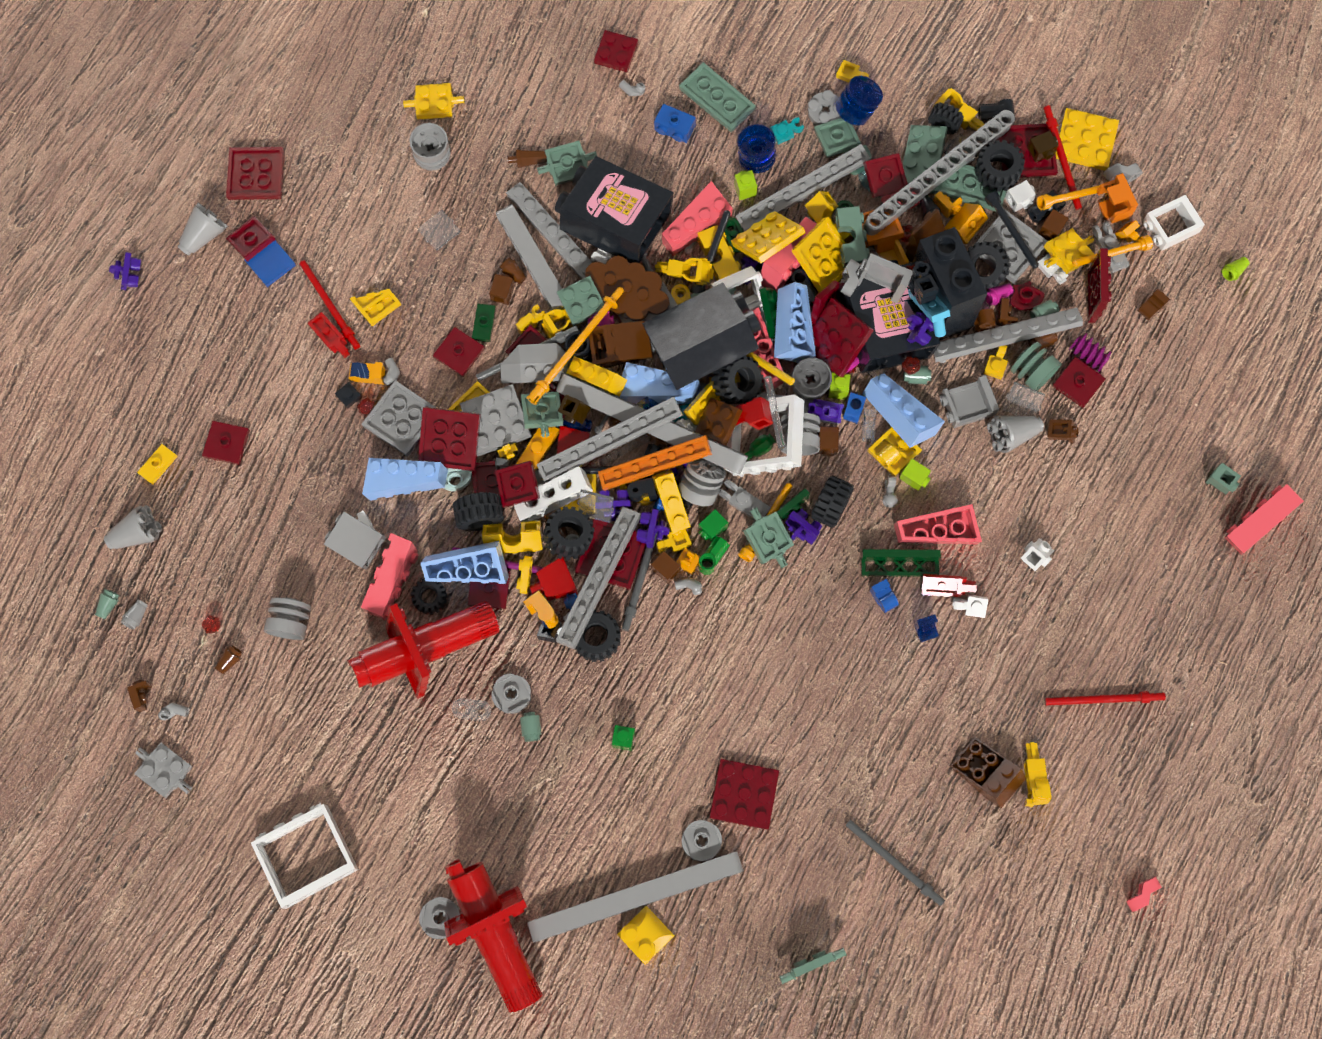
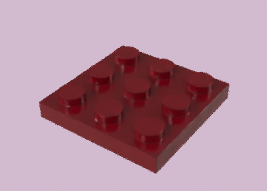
(1020, 136)
(255, 173)
(1098, 285)
(839, 337)
(449, 438)
(628, 564)
(744, 794)

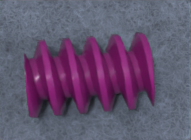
(1091, 351)

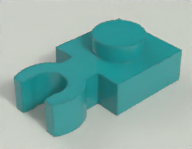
(785, 131)

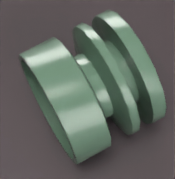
(1035, 366)

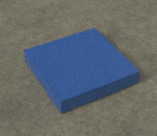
(271, 263)

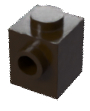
(1043, 146)
(573, 410)

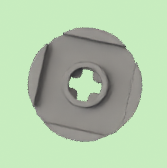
(816, 104)
(501, 688)
(711, 846)
(432, 908)

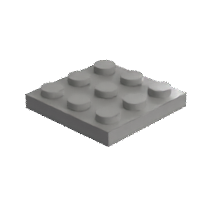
(1000, 235)
(397, 418)
(500, 419)

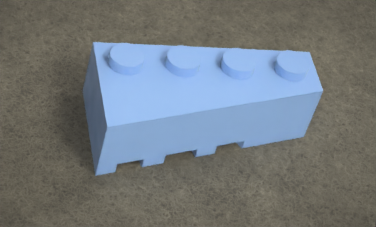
(793, 324)
(655, 384)
(902, 410)
(397, 477)
(471, 564)

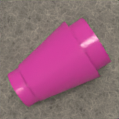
(996, 293)

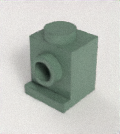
(1228, 475)

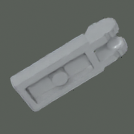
(1110, 241)
(743, 500)

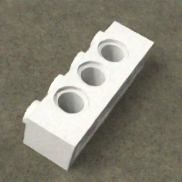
(561, 497)

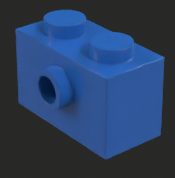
(674, 123)

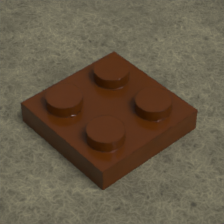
(718, 421)

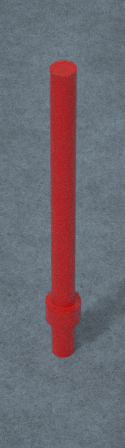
(1052, 124)
(347, 331)
(1143, 697)

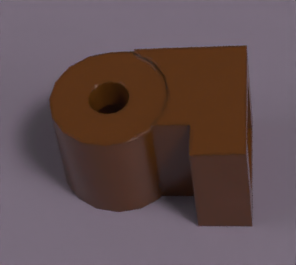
(1153, 305)
(984, 320)

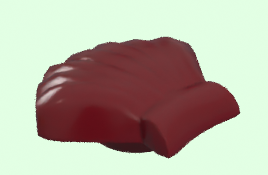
(1026, 296)

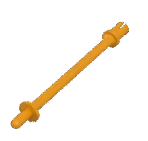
(542, 386)

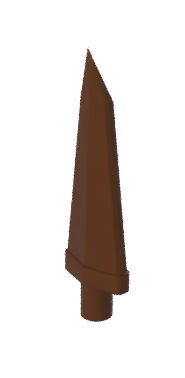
(526, 158)

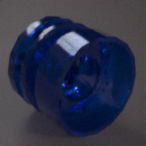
(859, 100)
(755, 140)

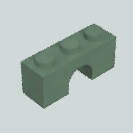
(850, 221)

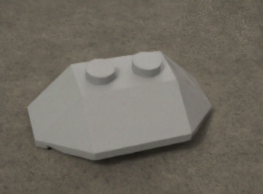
(532, 363)

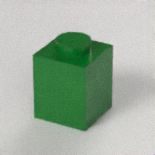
(712, 526)
(623, 738)

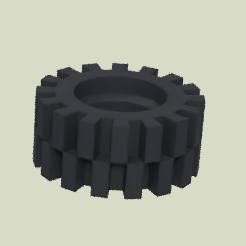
(946, 116)
(432, 607)

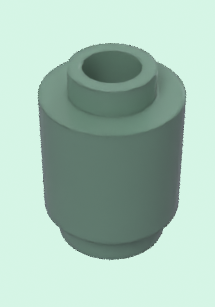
(1043, 309)
(919, 377)
(530, 727)

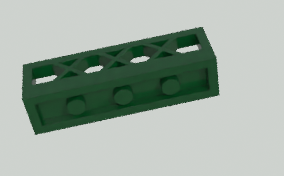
(896, 556)

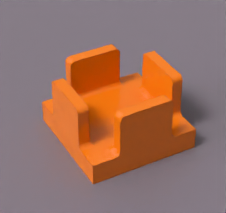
(1121, 202)
(885, 238)

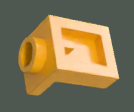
(945, 204)

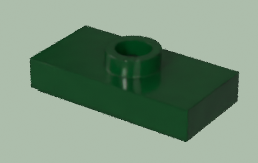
(484, 322)
(794, 504)

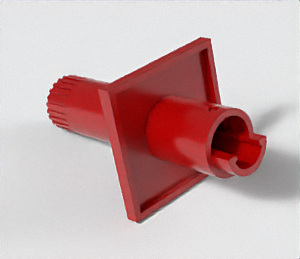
(412, 650)
(488, 923)

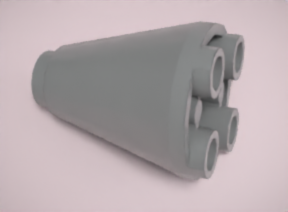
(200, 229)
(1012, 431)
(134, 529)

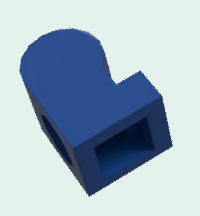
(854, 407)
(884, 596)

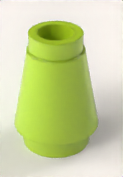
(1235, 269)

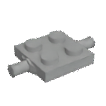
(163, 770)

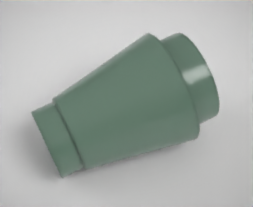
(106, 603)

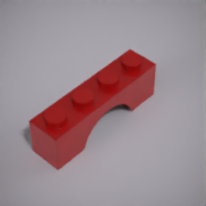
(755, 413)

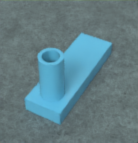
(936, 312)

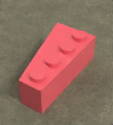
(699, 215)
(781, 265)
(766, 350)
(1263, 519)
(941, 527)
(390, 576)

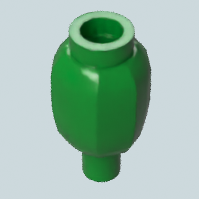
(760, 446)

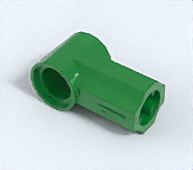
(713, 554)

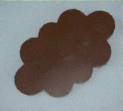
(641, 288)

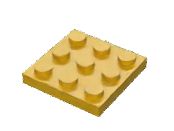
(1088, 138)
(768, 236)
(821, 254)

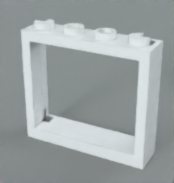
(794, 440)
(283, 829)

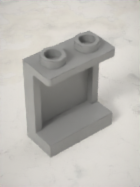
(885, 274)
(969, 402)
(354, 540)

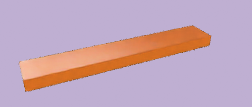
(655, 462)

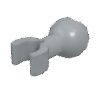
(890, 498)

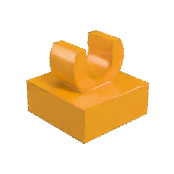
(1128, 232)
(688, 561)

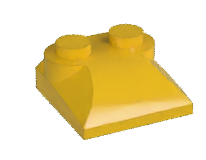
(645, 935)

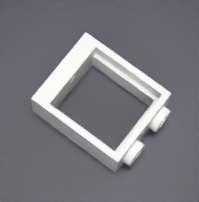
(1186, 212)
(745, 275)

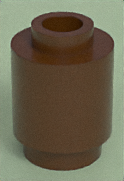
(1046, 340)

